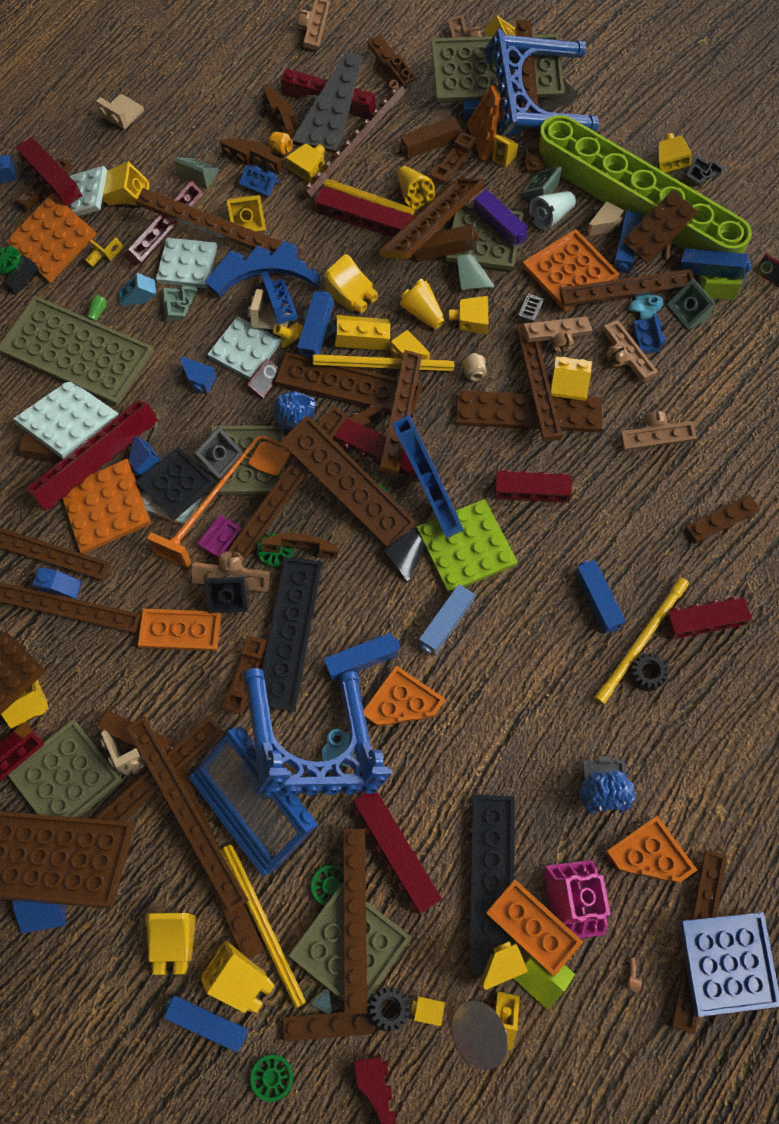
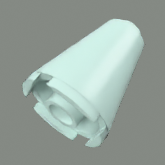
(551, 208)

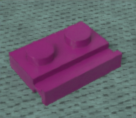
(220, 536)

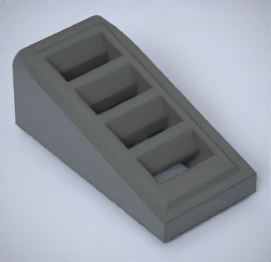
(523, 318)

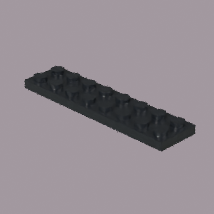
(290, 632)
(490, 873)

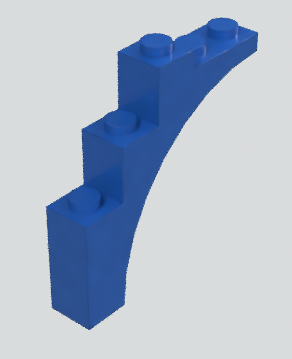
(283, 261)
(428, 476)

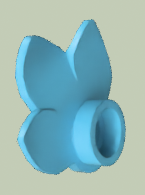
(646, 305)
(332, 749)

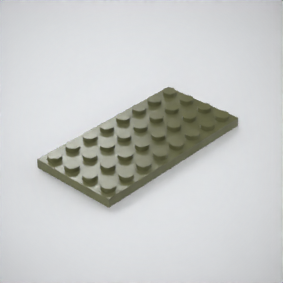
(465, 75)
(76, 350)

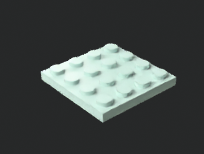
(65, 418)

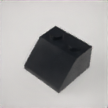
(227, 594)

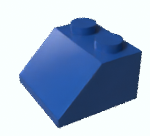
(38, 916)

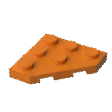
(484, 122)
(402, 700)
(652, 853)

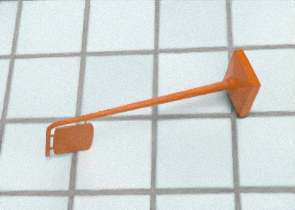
(266, 458)

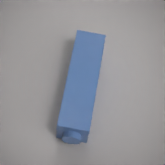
(446, 620)

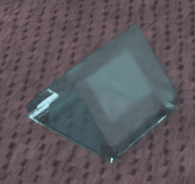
(323, 1001)

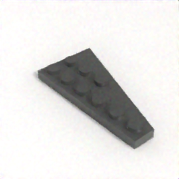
(330, 111)

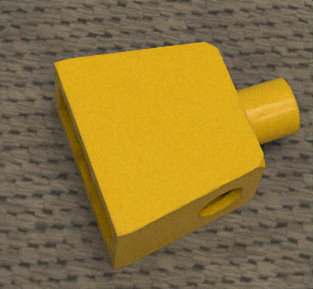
(674, 153)
(306, 161)
(472, 315)

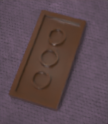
(660, 227)

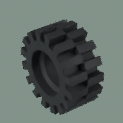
(638, 677)
(401, 1009)

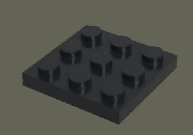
(176, 483)

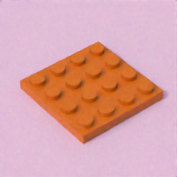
(51, 237)
(567, 264)
(106, 507)

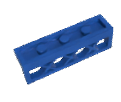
(276, 302)

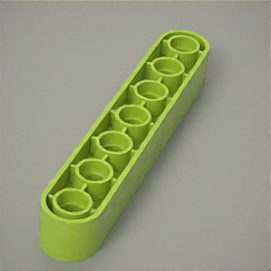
(635, 185)

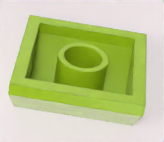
(720, 286)
(542, 984)

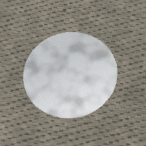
(479, 1035)

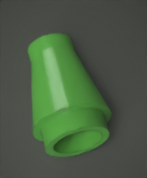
(96, 307)

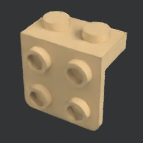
(120, 111)
(261, 314)
(128, 763)

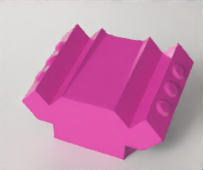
(578, 897)

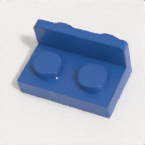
(257, 180)
(649, 334)

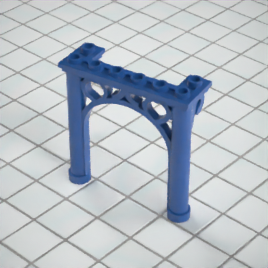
(514, 117)
(272, 755)

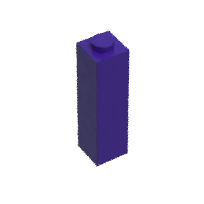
(500, 218)

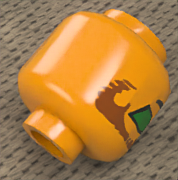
(280, 143)

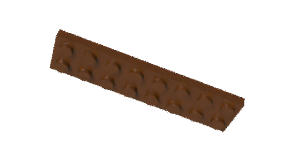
(431, 218)
(340, 383)
(518, 411)
(348, 481)

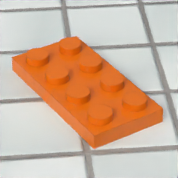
(179, 630)
(534, 927)

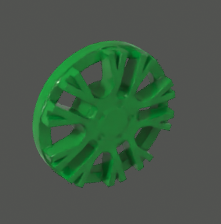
(8, 257)
(273, 555)
(330, 884)
(271, 1078)

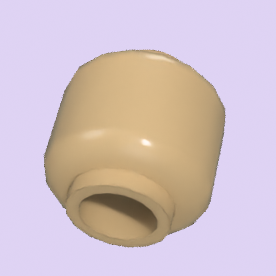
(475, 367)

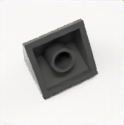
(217, 453)

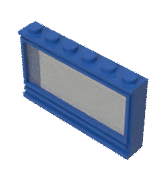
(261, 825)

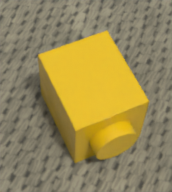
(428, 1011)

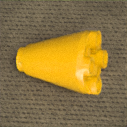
(415, 187)
(423, 304)

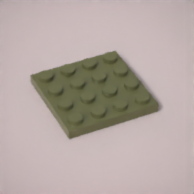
(492, 248)
(247, 479)
(66, 774)
(323, 946)

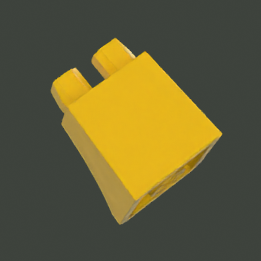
(123, 185)
(349, 285)
(170, 940)
(235, 979)

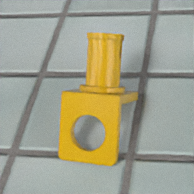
(99, 252)
(288, 335)

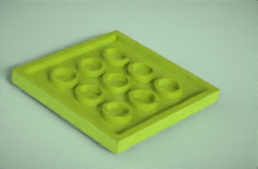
(470, 554)

